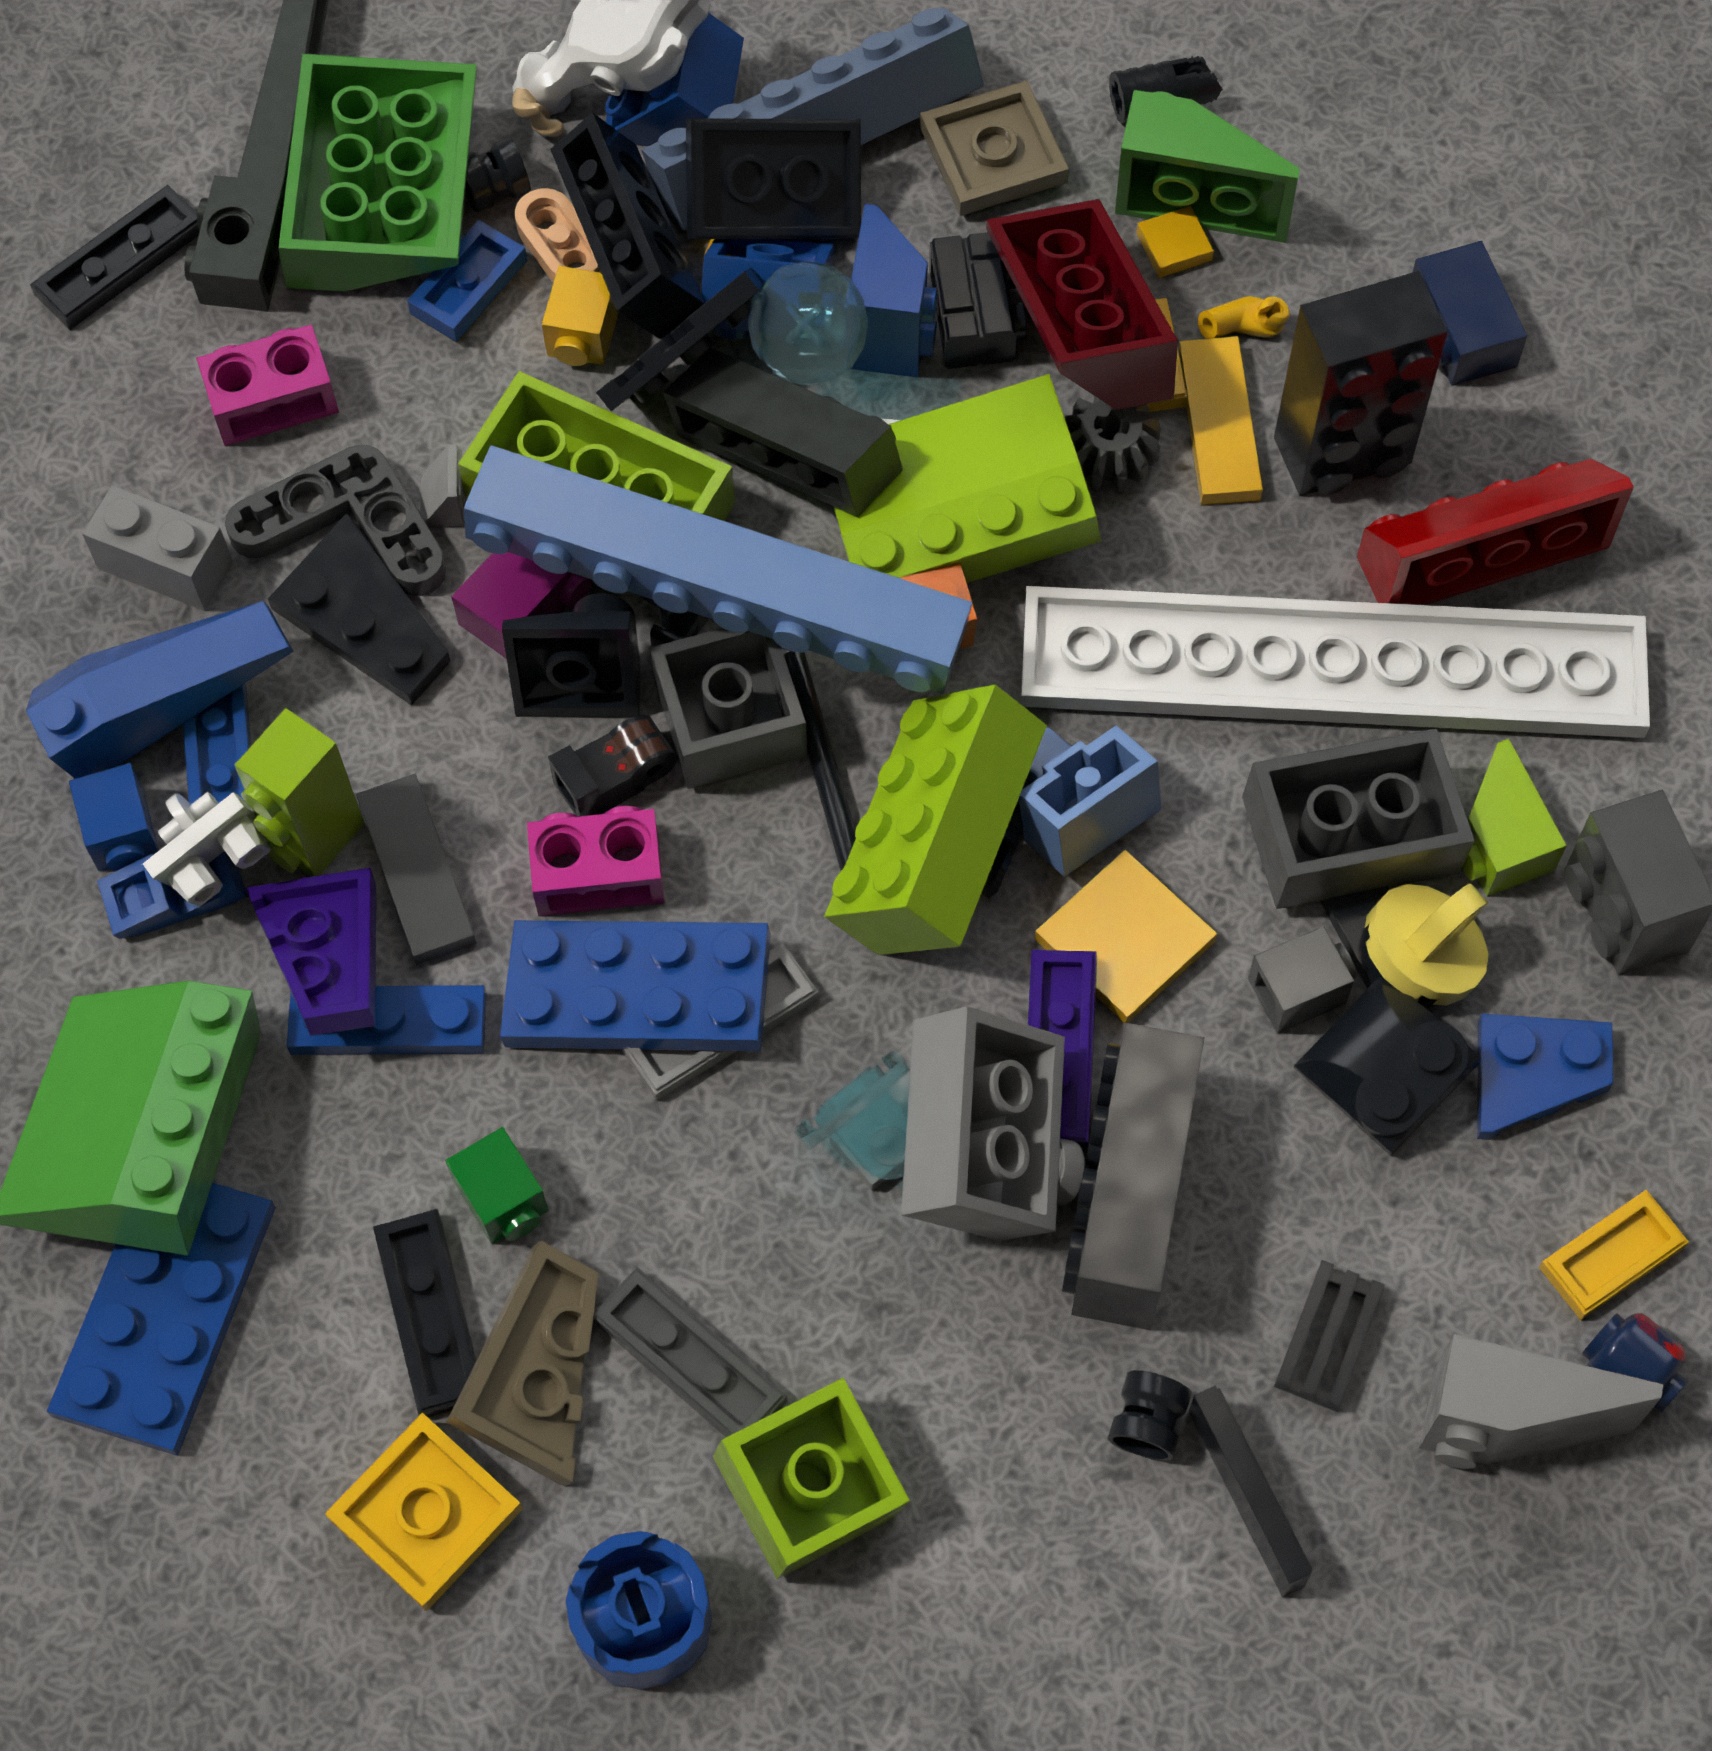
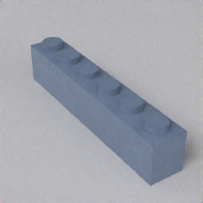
(878, 82)

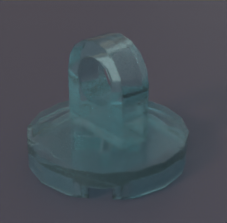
(808, 323)
(859, 1112)

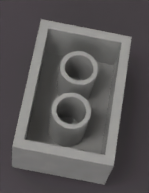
(983, 1124)

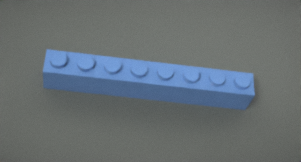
(716, 570)

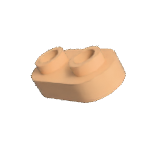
(562, 241)

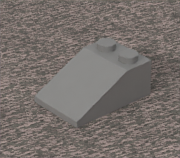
(1513, 1403)

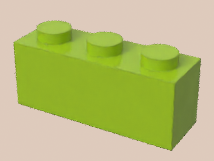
(299, 794)

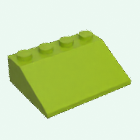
(978, 488)

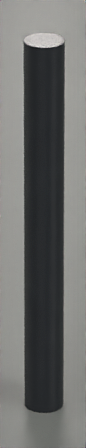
(822, 759)

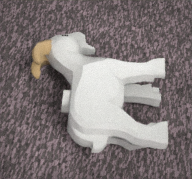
(607, 45)

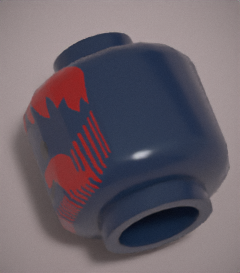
(1641, 1351)

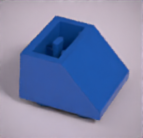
(699, 87)

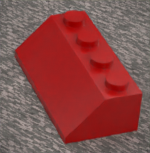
(1494, 533)

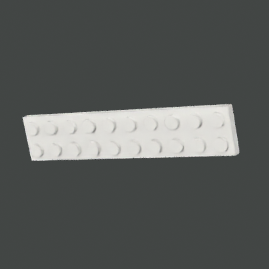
(1335, 661)

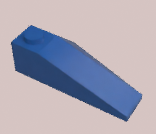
(143, 689)

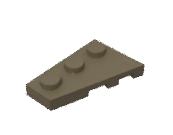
(531, 1368)

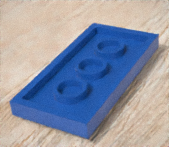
(636, 985)
(161, 1327)

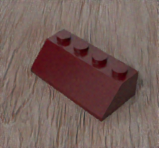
(1089, 302)

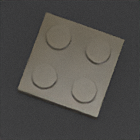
(994, 148)

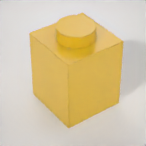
(579, 317)

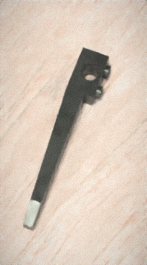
(251, 206)

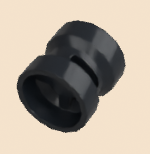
(496, 175)
(1149, 1415)

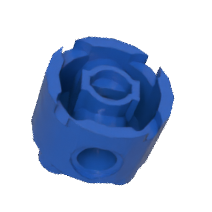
(639, 1610)

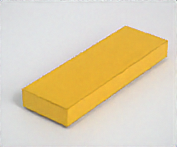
(1220, 421)

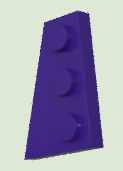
(324, 945)

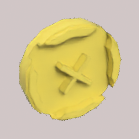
(1429, 941)

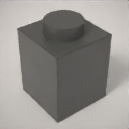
(1302, 978)

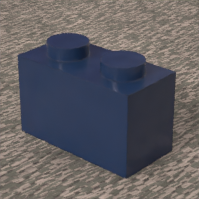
(1476, 311)

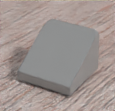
(443, 490)

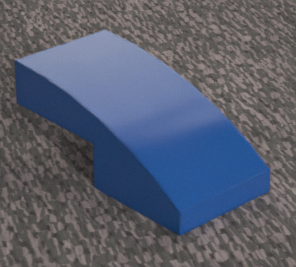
(142, 904)

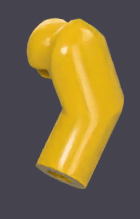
(1245, 316)

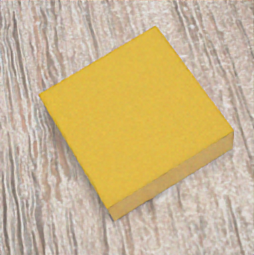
(1174, 241)

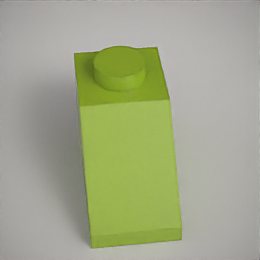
(1510, 827)

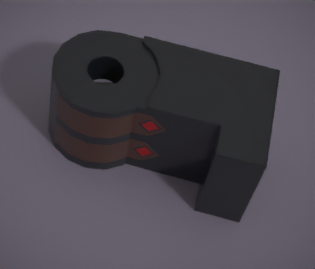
(612, 766)

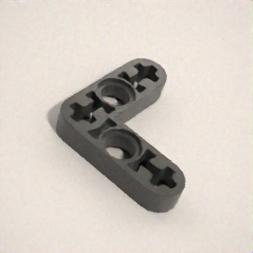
(358, 498)

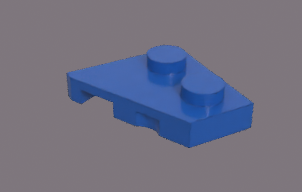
(1538, 1067)

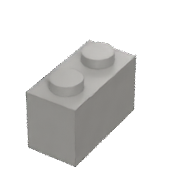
(158, 547)

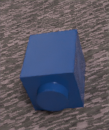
(114, 817)

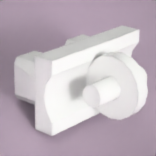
(199, 836)

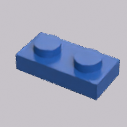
(459, 294)

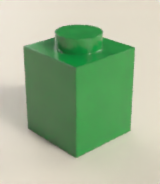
(498, 1187)

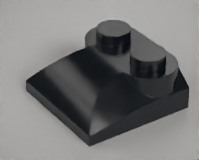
(575, 661)
(1388, 1064)

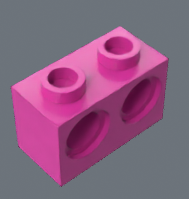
(270, 395)
(596, 877)

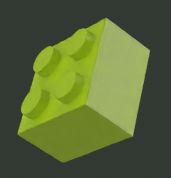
(810, 1478)

